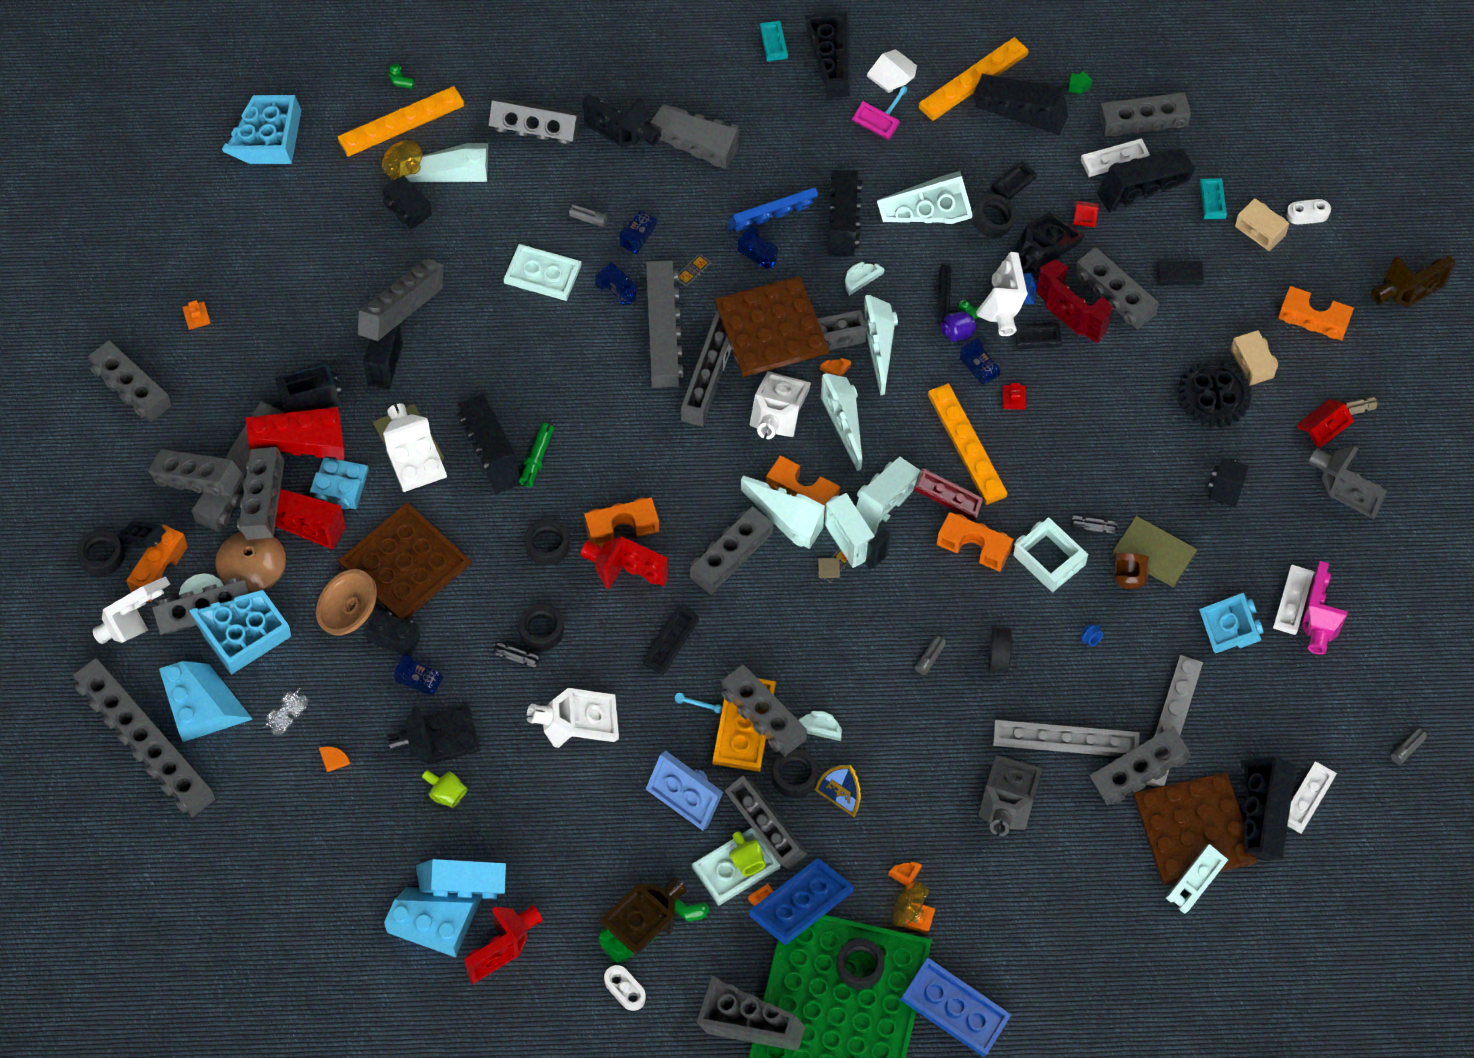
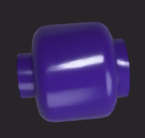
(958, 326)

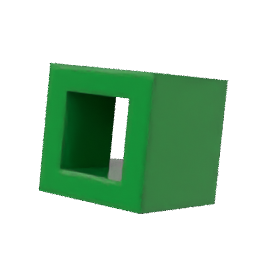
(1079, 83)

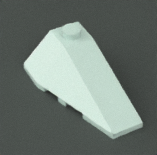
(455, 164)
(932, 201)
(880, 332)
(841, 405)
(795, 516)

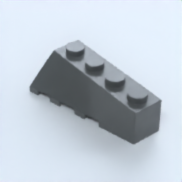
(697, 135)
(747, 1018)

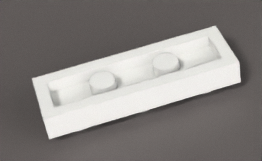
(1100, 161)
(1293, 599)
(1309, 796)

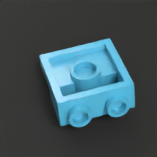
(339, 482)
(1231, 623)

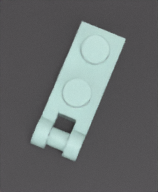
(1197, 878)

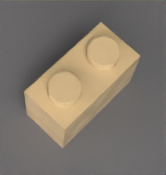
(1262, 224)
(1254, 357)

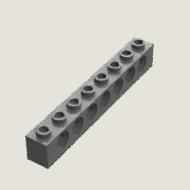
(96, 675)

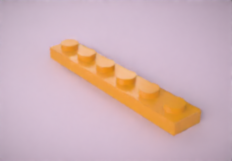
(966, 82)
(400, 121)
(967, 444)

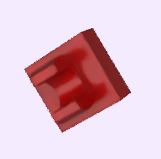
(1086, 214)
(1014, 396)

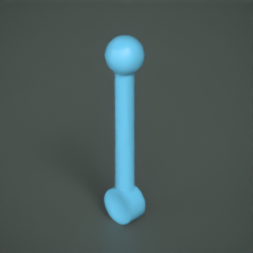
(902, 91)
(679, 698)

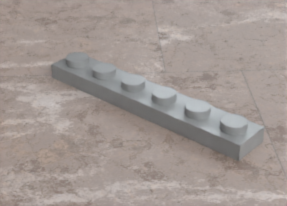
(1177, 704)
(1064, 738)

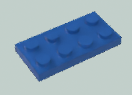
(778, 208)
(801, 901)
(955, 1007)

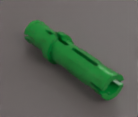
(534, 461)

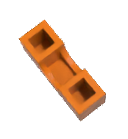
(1299, 312)
(785, 475)
(638, 514)
(959, 530)
(157, 558)

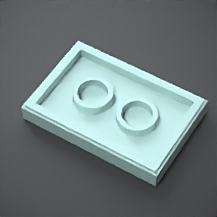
(542, 272)
(723, 878)

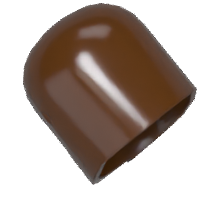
(1131, 570)

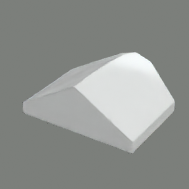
(892, 70)

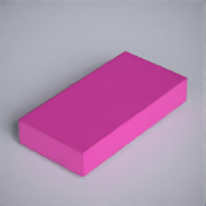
(875, 120)

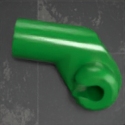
(398, 79)
(964, 305)
(692, 912)

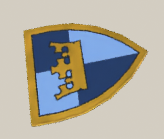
(841, 787)

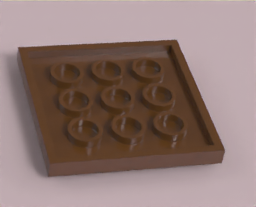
(771, 326)
(406, 561)
(1187, 817)

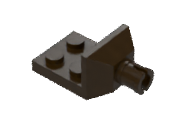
(1410, 288)
(643, 914)

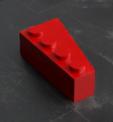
(298, 433)
(310, 518)

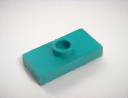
(773, 41)
(1213, 198)

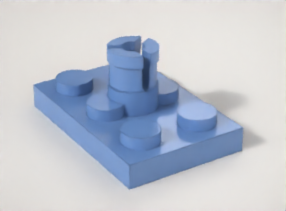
(684, 790)

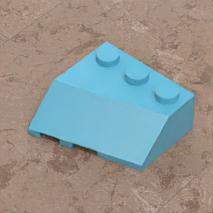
(266, 130)
(242, 628)
(200, 700)
(461, 878)
(432, 920)

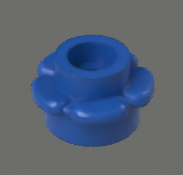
(1092, 635)

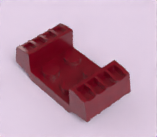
(1070, 308)

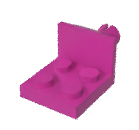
(1321, 621)

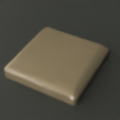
(828, 567)

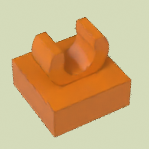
(196, 314)
(924, 923)

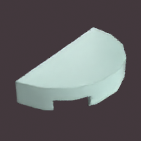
(861, 275)
(200, 581)
(821, 724)

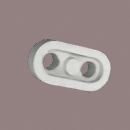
(1309, 211)
(624, 989)

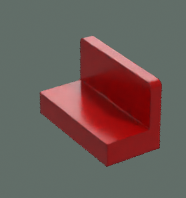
(1326, 422)

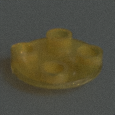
(402, 159)
(909, 904)

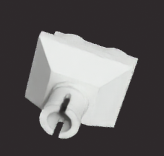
(1006, 297)
(778, 405)
(412, 449)
(122, 617)
(577, 715)

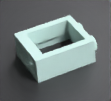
(848, 528)
(1048, 528)

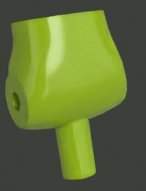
(446, 789)
(747, 855)

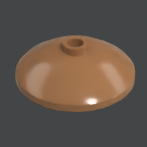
(259, 569)
(346, 602)

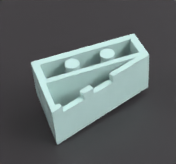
(886, 491)

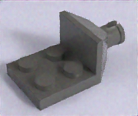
(1347, 485)
(1009, 795)

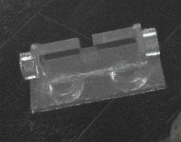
(291, 704)

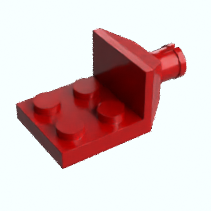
(629, 555)
(505, 946)

